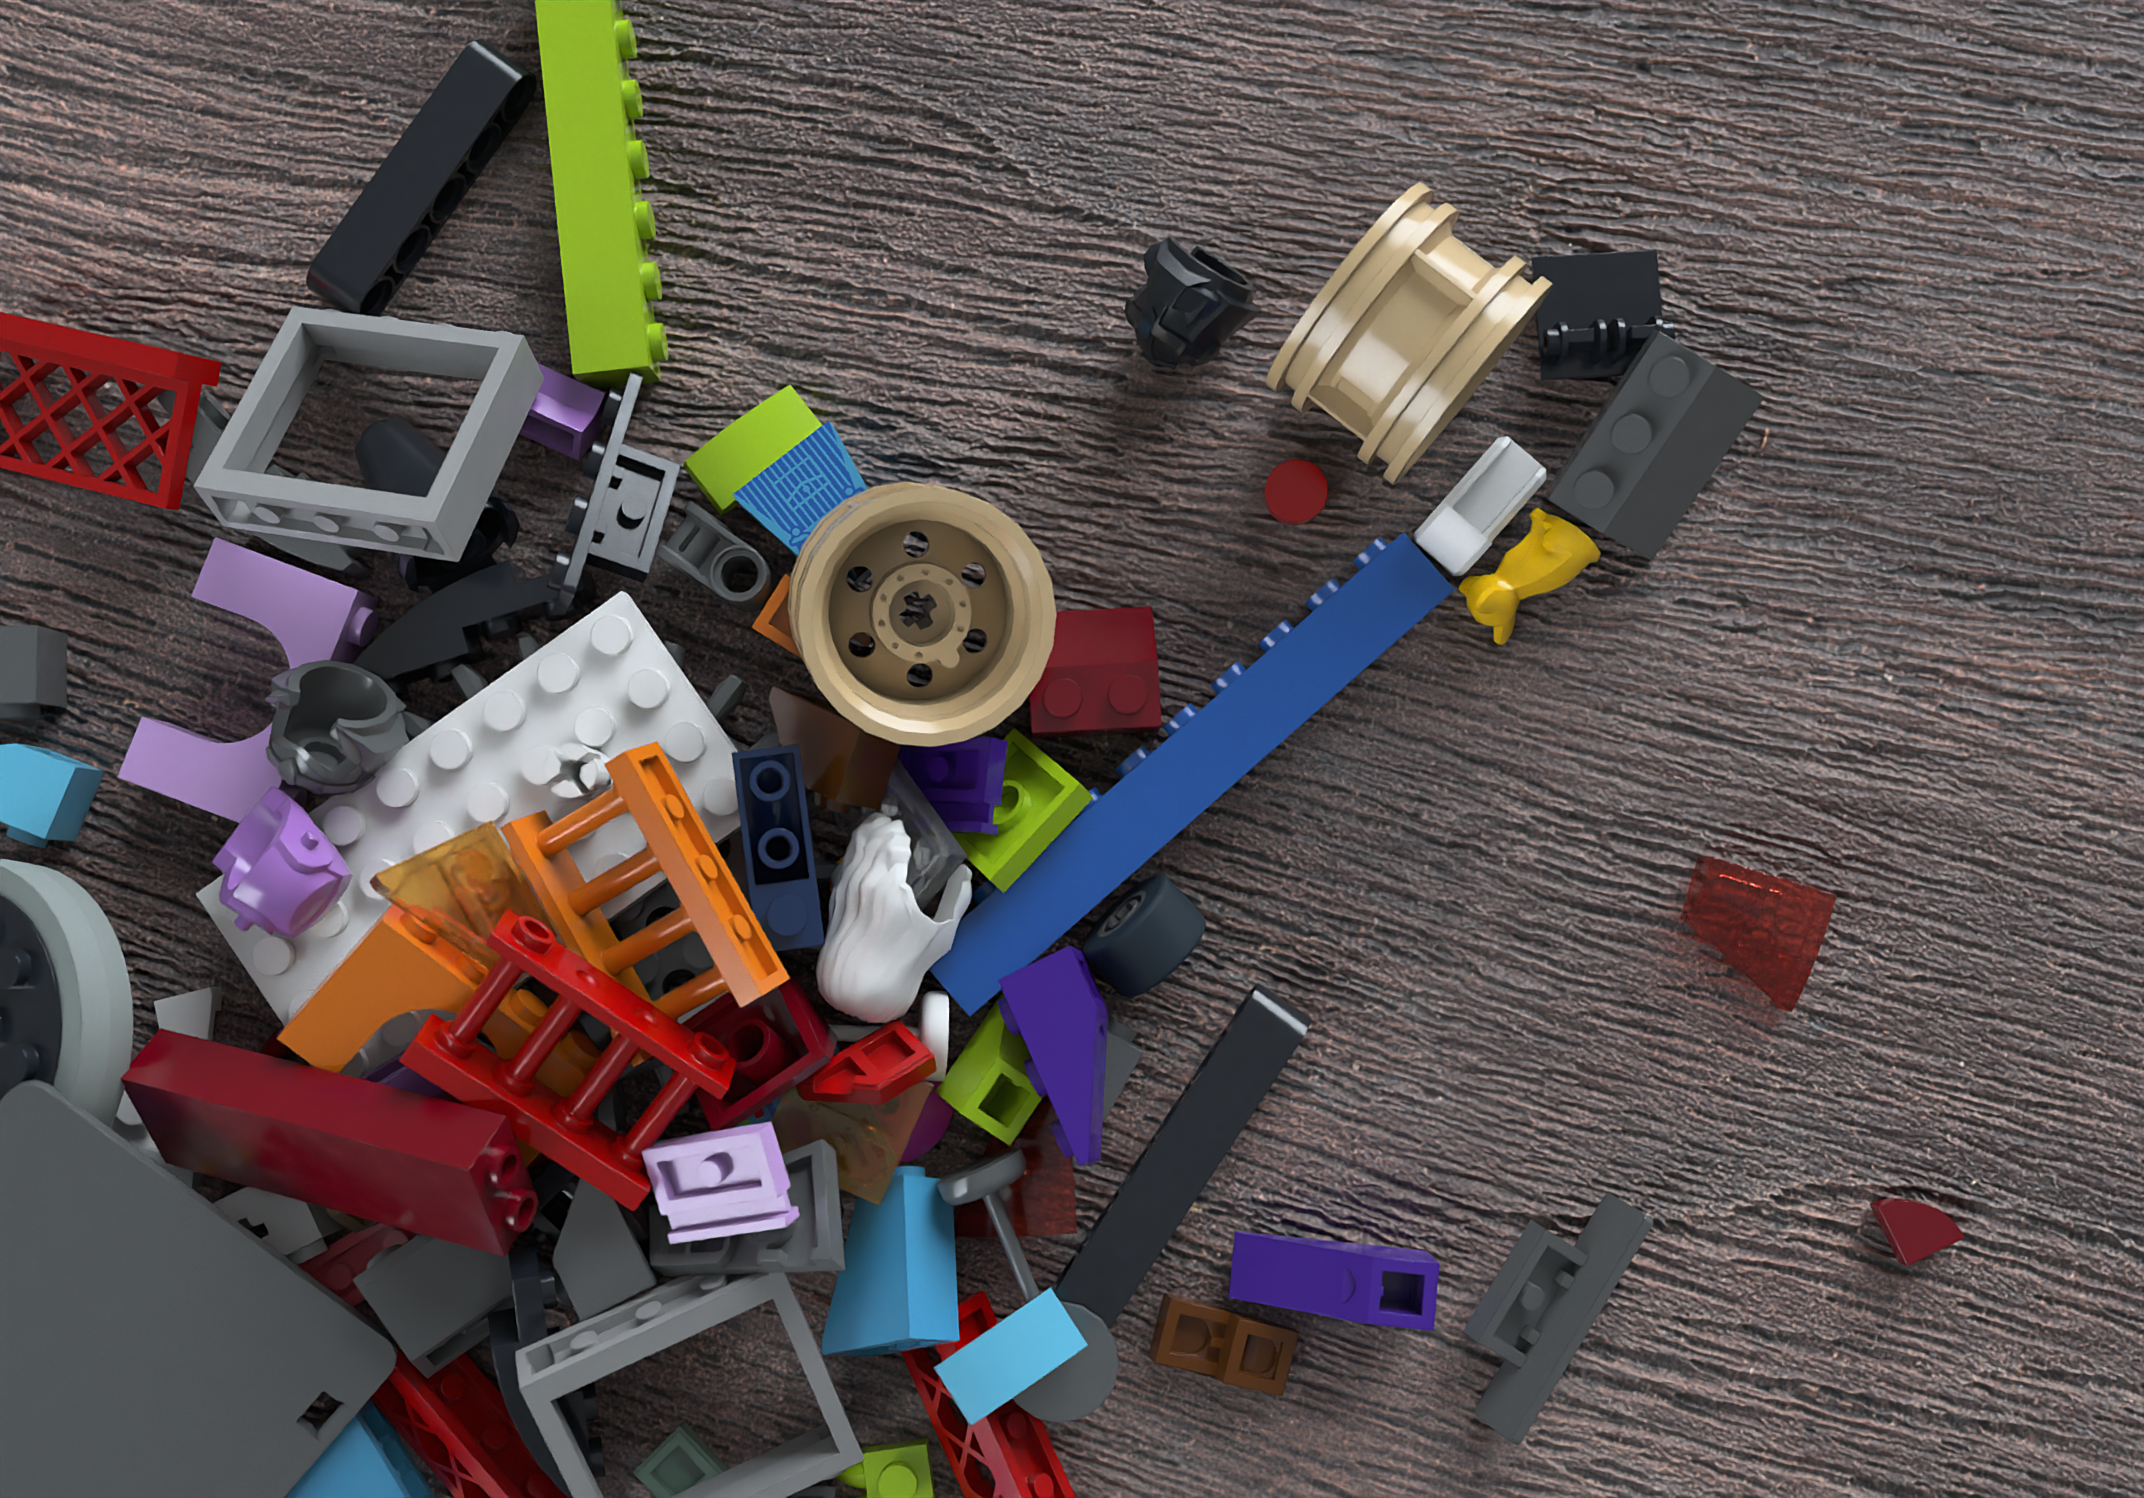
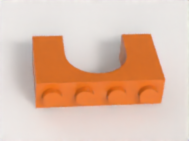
(408, 968)

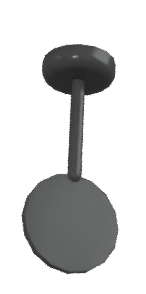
(1088, 1376)

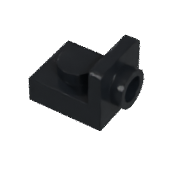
(552, 1184)

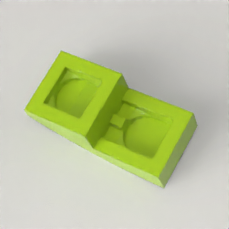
(750, 446)

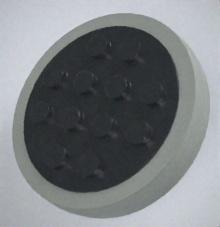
(61, 991)

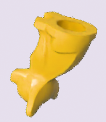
(1538, 564)

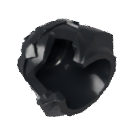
(1188, 305)

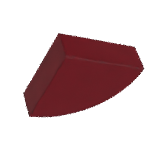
(1914, 1228)

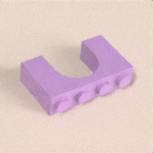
(312, 622)

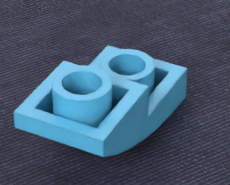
(1010, 1356)

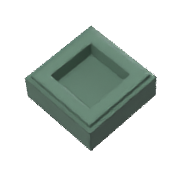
(678, 1463)

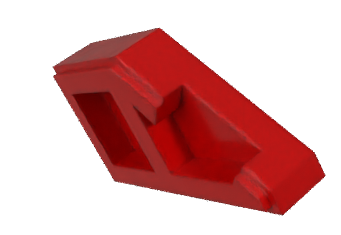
(871, 1069)

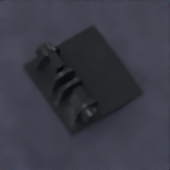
(1597, 312)

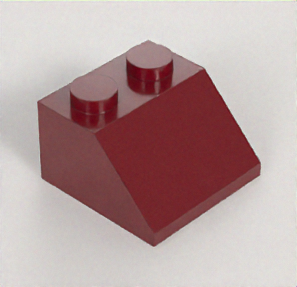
(1099, 676)

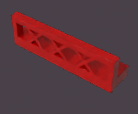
(472, 1424)
(1005, 1440)

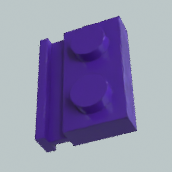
(960, 781)

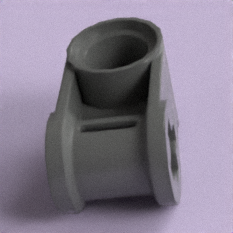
(711, 555)

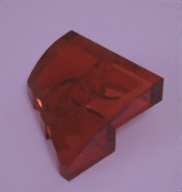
(1759, 924)
(1042, 1197)

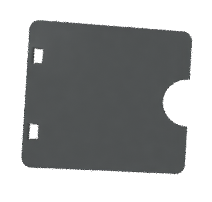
(153, 1329)

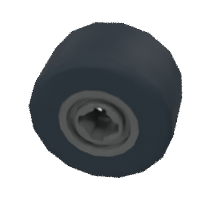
(1144, 936)

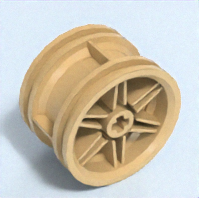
(1405, 332)
(966, 688)

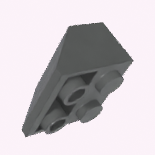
(436, 1297)

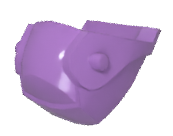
(280, 868)

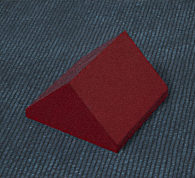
(775, 1048)

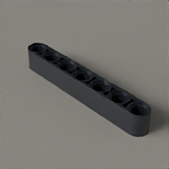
(1182, 1155)

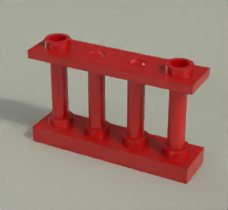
(565, 1125)

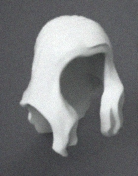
(876, 933)

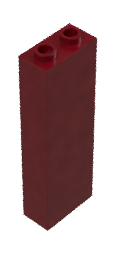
(334, 1140)

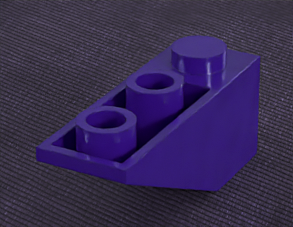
(1066, 1033)
(1336, 1279)

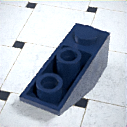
(778, 846)

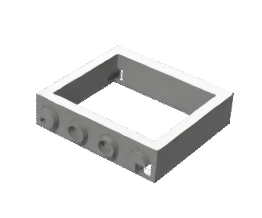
(372, 519)
(658, 1321)

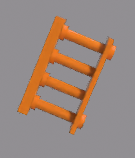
(680, 849)

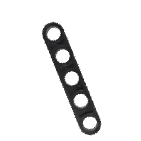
(422, 181)

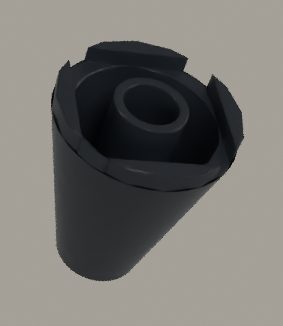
(406, 462)

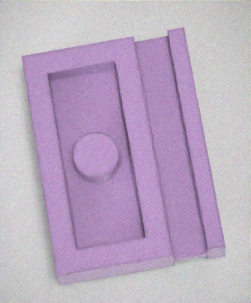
(721, 1183)

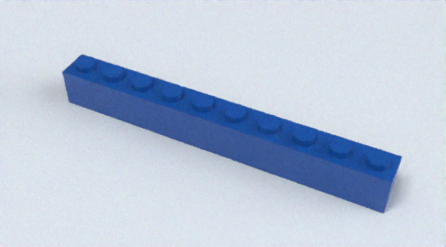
(1193, 766)

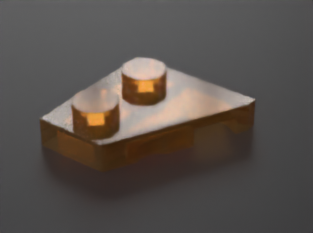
(462, 890)
(865, 1136)

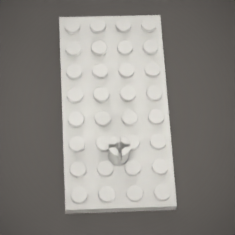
(504, 754)

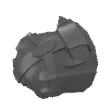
(333, 726)

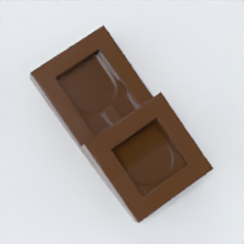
(1223, 1344)

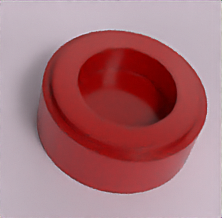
(1295, 492)

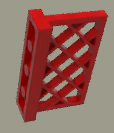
(106, 359)

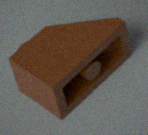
(836, 755)

